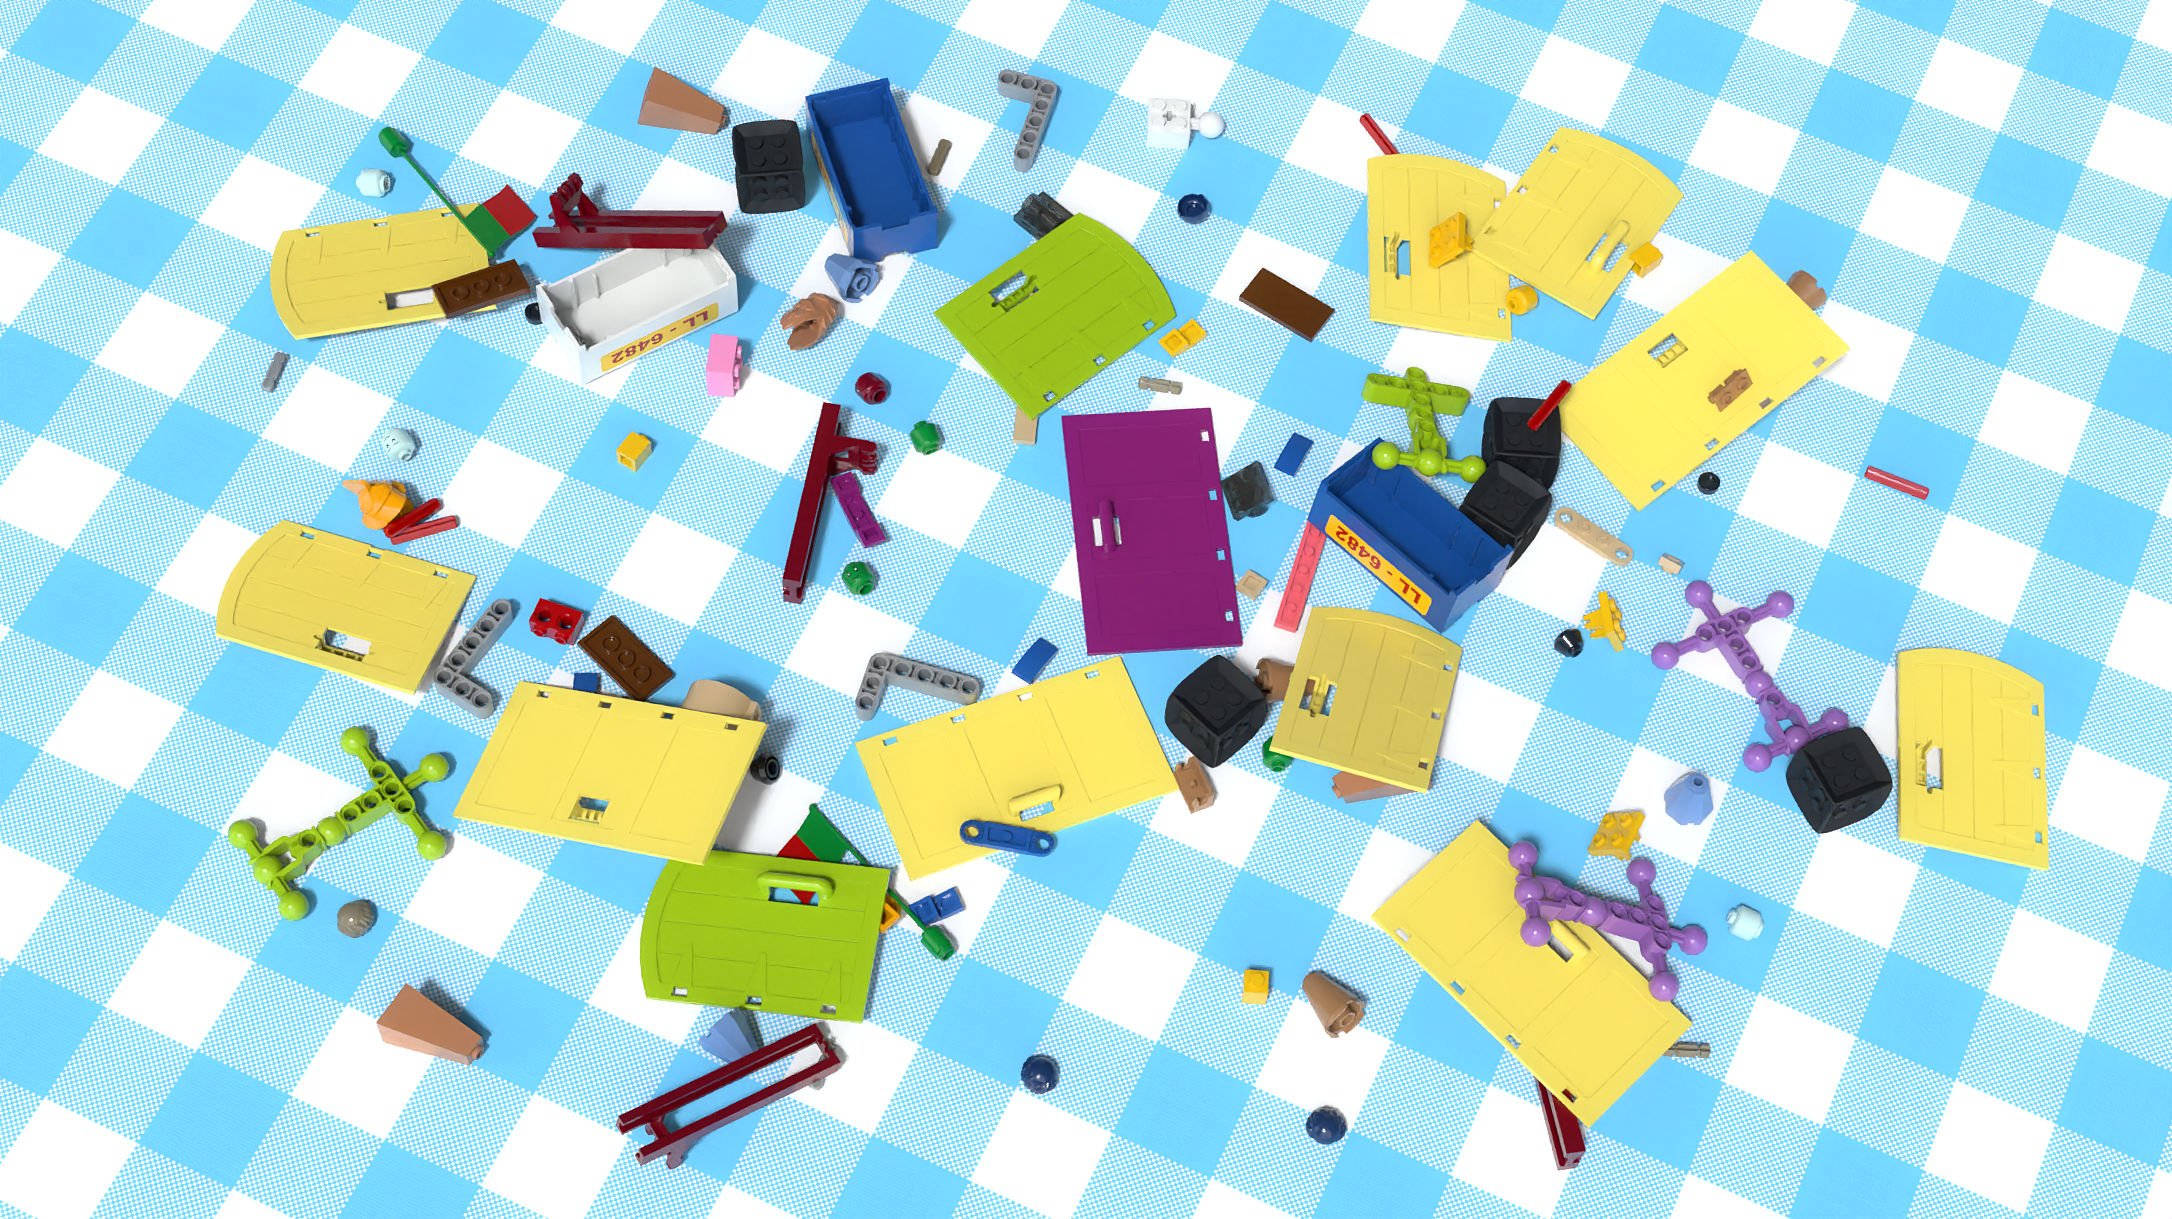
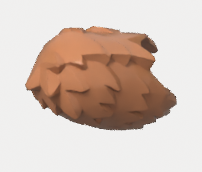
(809, 319)

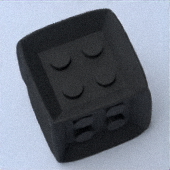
(768, 166)
(1513, 442)
(1507, 507)
(1215, 711)
(1839, 780)

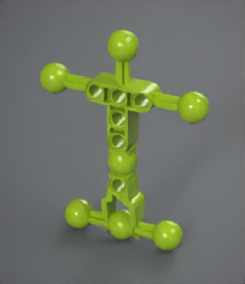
(332, 830)

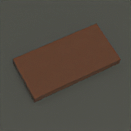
(480, 289)
(1286, 304)
(625, 660)

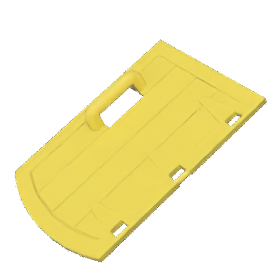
(1404, 203)
(1567, 209)
(344, 272)
(299, 587)
(1383, 701)
(1988, 753)

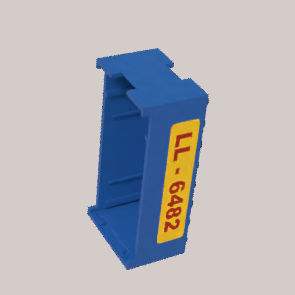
(870, 171)
(1408, 538)

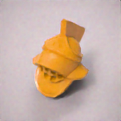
(380, 501)

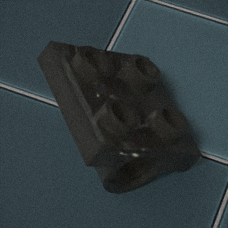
(1041, 215)
(1247, 492)

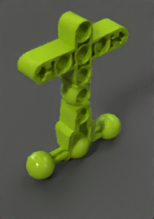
(1419, 401)

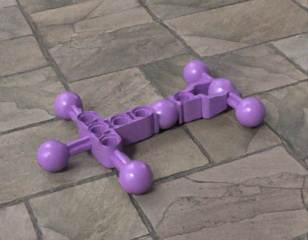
(1757, 682)
(1642, 923)

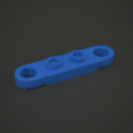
(1006, 838)

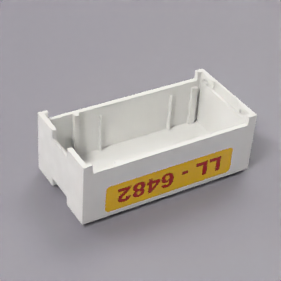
(635, 305)

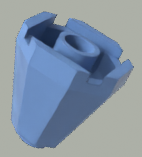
(851, 276)
(1689, 799)
(729, 1037)

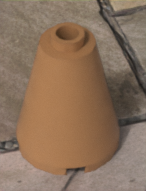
(1804, 287)
(1274, 680)
(1334, 1005)

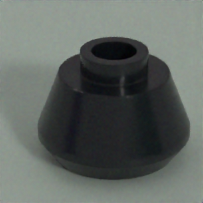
(1569, 643)
(765, 768)

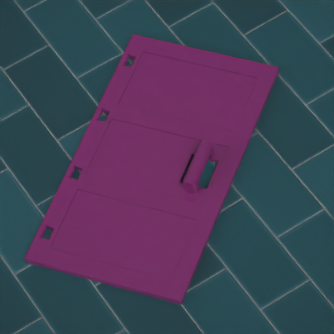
(1165, 577)

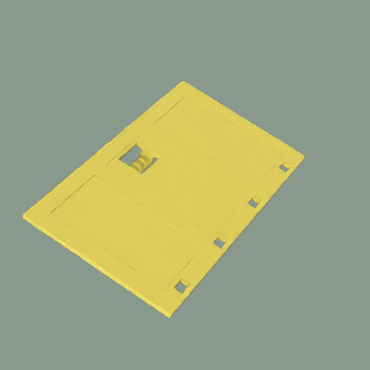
(1653, 416)
(1067, 745)
(662, 776)
(1576, 1021)

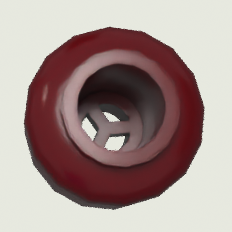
(871, 388)

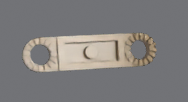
(1593, 537)

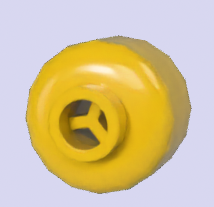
(1521, 299)

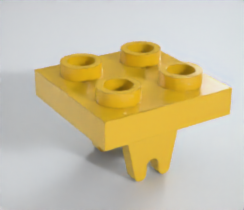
(1448, 240)
(1607, 622)
(1616, 834)

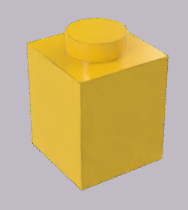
(1646, 259)
(634, 451)
(1255, 987)

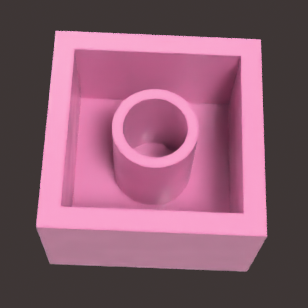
(723, 365)

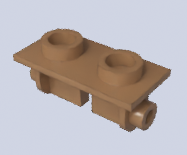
(1734, 386)

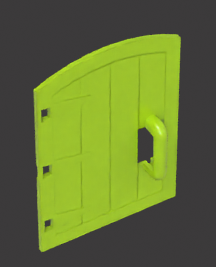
(1087, 306)
(727, 942)

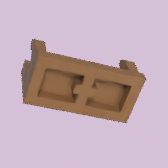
(1193, 785)

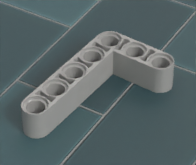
(1042, 97)
(471, 657)
(910, 681)

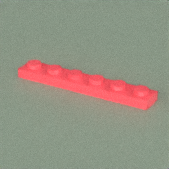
(1300, 579)

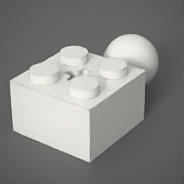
(1171, 123)

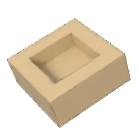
(1670, 564)
(1251, 585)

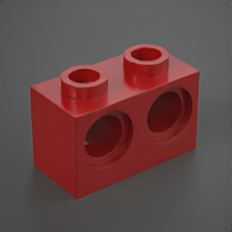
(559, 617)

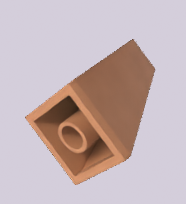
(678, 106)
(1360, 788)
(424, 1027)

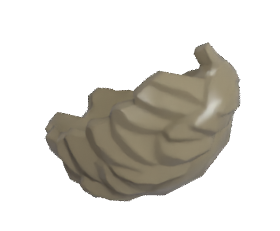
(355, 918)

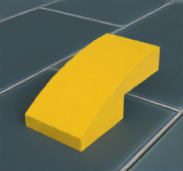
(1183, 339)

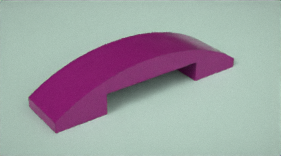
(855, 510)

